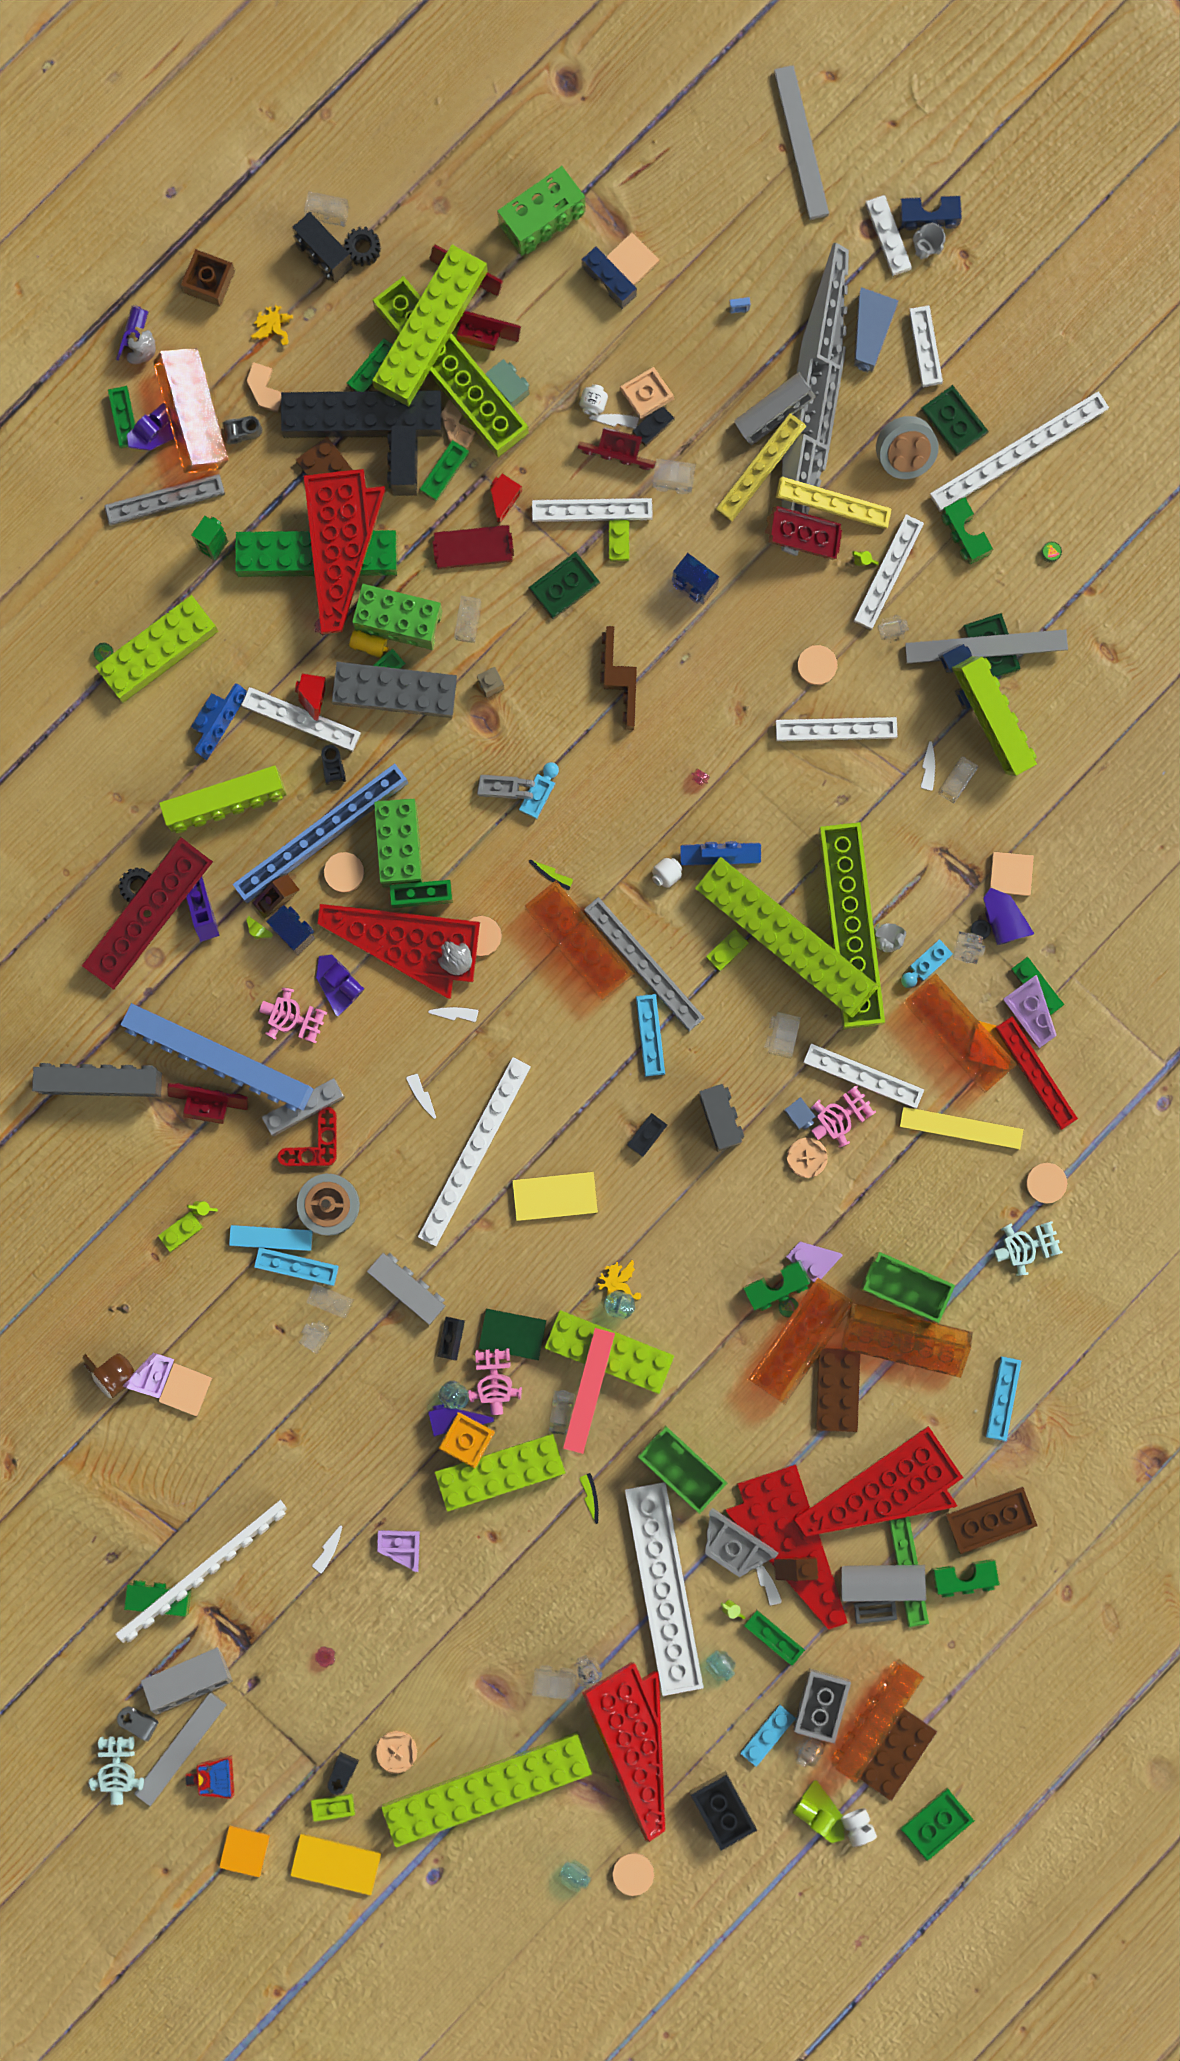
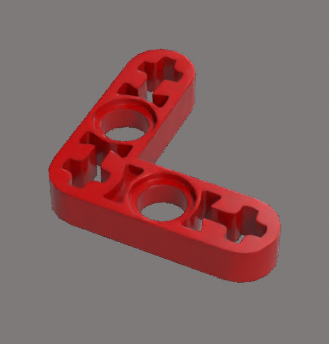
(316, 1151)

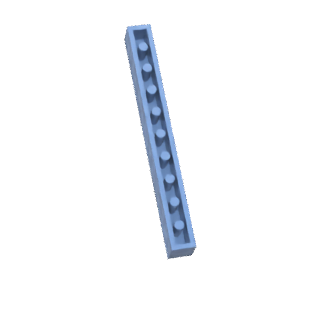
(320, 833)
(220, 1058)

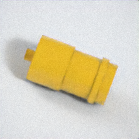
(368, 643)

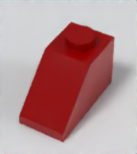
(504, 495)
(311, 693)

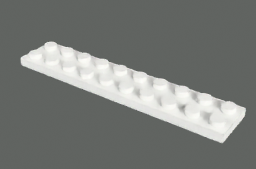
(664, 1588)

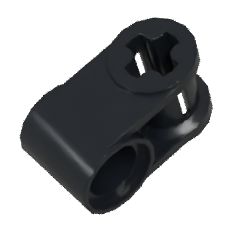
(333, 768)
(342, 1770)

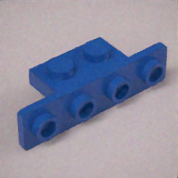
(215, 719)
(711, 851)

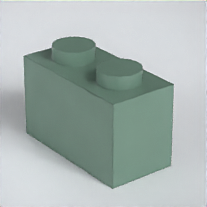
(508, 382)

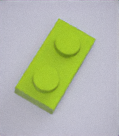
(618, 540)
(727, 950)
(180, 1231)
(333, 1807)

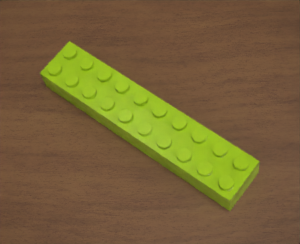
(459, 376)
(851, 912)
(787, 937)
(486, 1789)

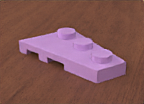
(1032, 1011)

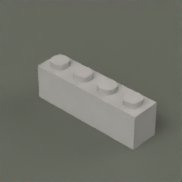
(321, 1097)
(406, 1288)

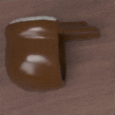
(110, 1375)

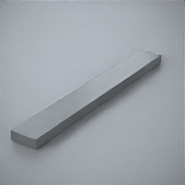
(801, 142)
(990, 645)
(643, 964)

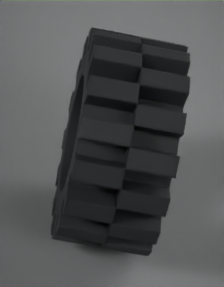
(363, 234)
(128, 878)

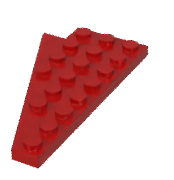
(341, 528)
(405, 941)
(897, 1486)
(768, 1514)
(630, 1726)

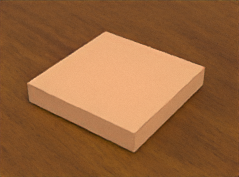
(633, 259)
(647, 393)
(1012, 873)
(185, 1389)

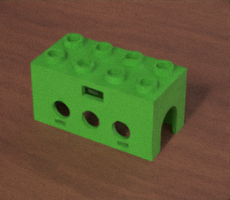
(539, 217)
(397, 616)
(398, 842)
(907, 1287)
(682, 1469)

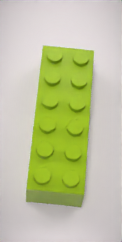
(157, 648)
(994, 715)
(223, 799)
(627, 1359)
(500, 1472)

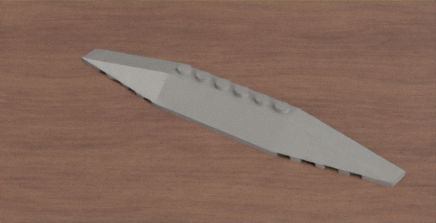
(821, 367)

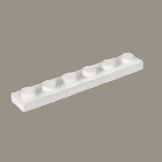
(592, 510)
(888, 572)
(300, 719)
(836, 729)
(863, 1076)

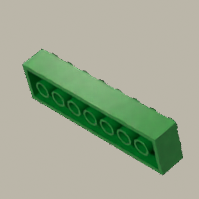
(291, 554)

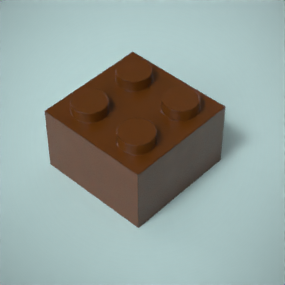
(208, 277)

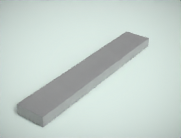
(164, 499)
(180, 1748)

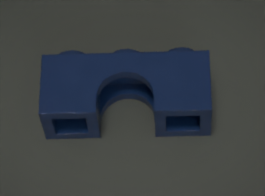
(914, 216)
(617, 284)
(951, 658)

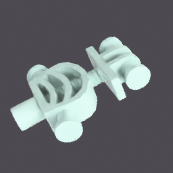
(1008, 1251)
(119, 1786)

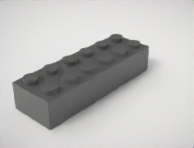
(394, 689)
(97, 1081)

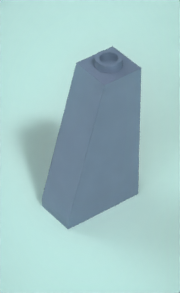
(873, 321)

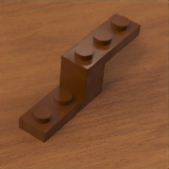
(619, 678)

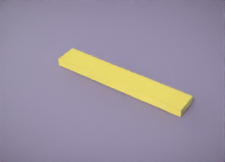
(761, 467)
(833, 503)
(961, 1128)

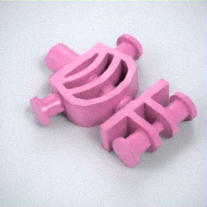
(273, 1011)
(825, 1127)
(498, 1396)

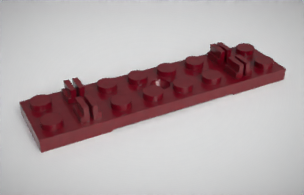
(132, 930)

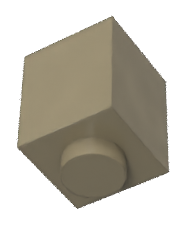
(490, 682)

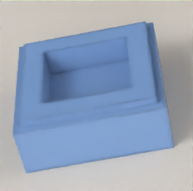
(739, 305)

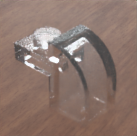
(561, 1412)

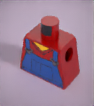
(214, 1778)

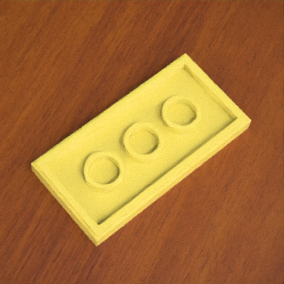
(555, 1196)

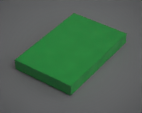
(937, 1824)

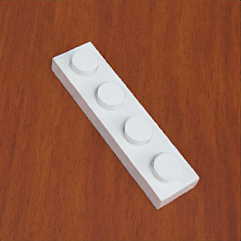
(888, 235)
(925, 346)

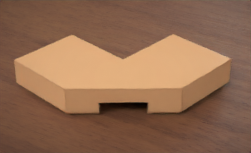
(258, 381)
(455, 431)

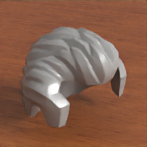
(929, 240)
(143, 349)
(889, 937)
(455, 958)

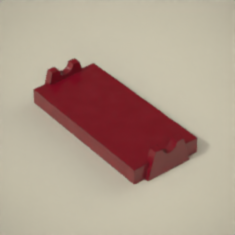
(804, 532)
(473, 547)

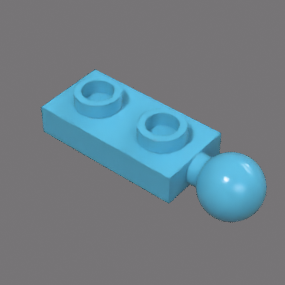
(541, 791)
(926, 964)

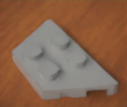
(735, 1546)

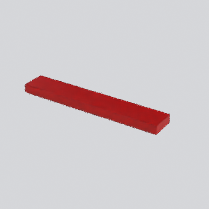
(1036, 1073)

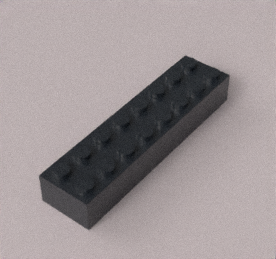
(357, 414)

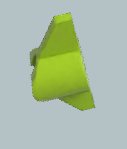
(863, 558)
(257, 929)
(201, 1208)
(731, 1609)

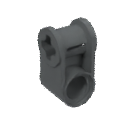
(240, 429)
(138, 1724)

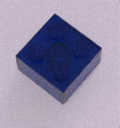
(695, 579)
(290, 929)

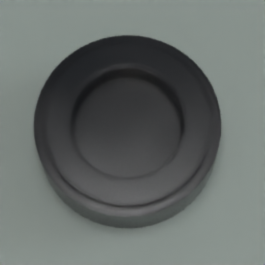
(981, 928)

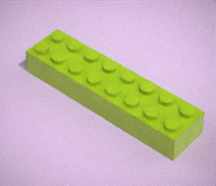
(430, 325)

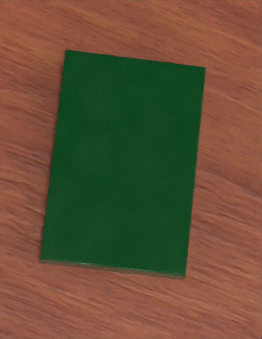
(954, 420)
(564, 585)
(993, 626)
(513, 1331)

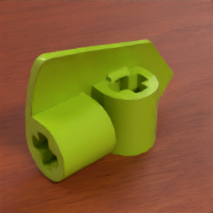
(820, 1813)

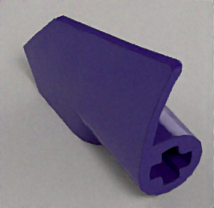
(136, 318)
(151, 430)
(1005, 917)
(337, 983)

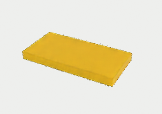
(336, 1864)

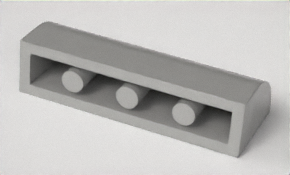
(774, 408)
(884, 1583)
(186, 1681)

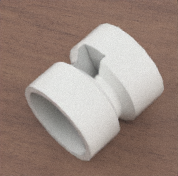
(859, 1829)

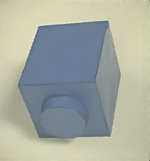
(800, 1114)

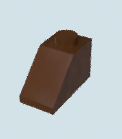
(275, 895)
(796, 1568)

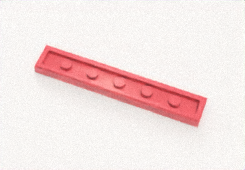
(589, 1390)

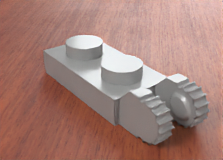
(504, 787)

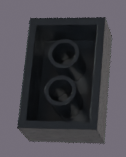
(322, 248)
(403, 460)
(723, 1810)

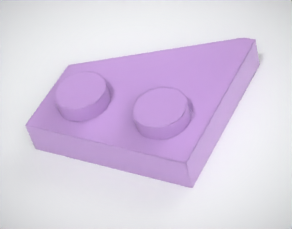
(815, 1259)
(151, 1375)
(400, 1546)

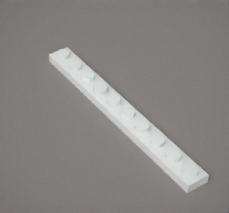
(1019, 451)
(474, 1151)
(196, 1577)

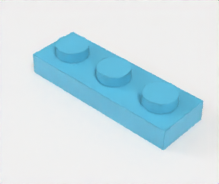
(767, 1735)

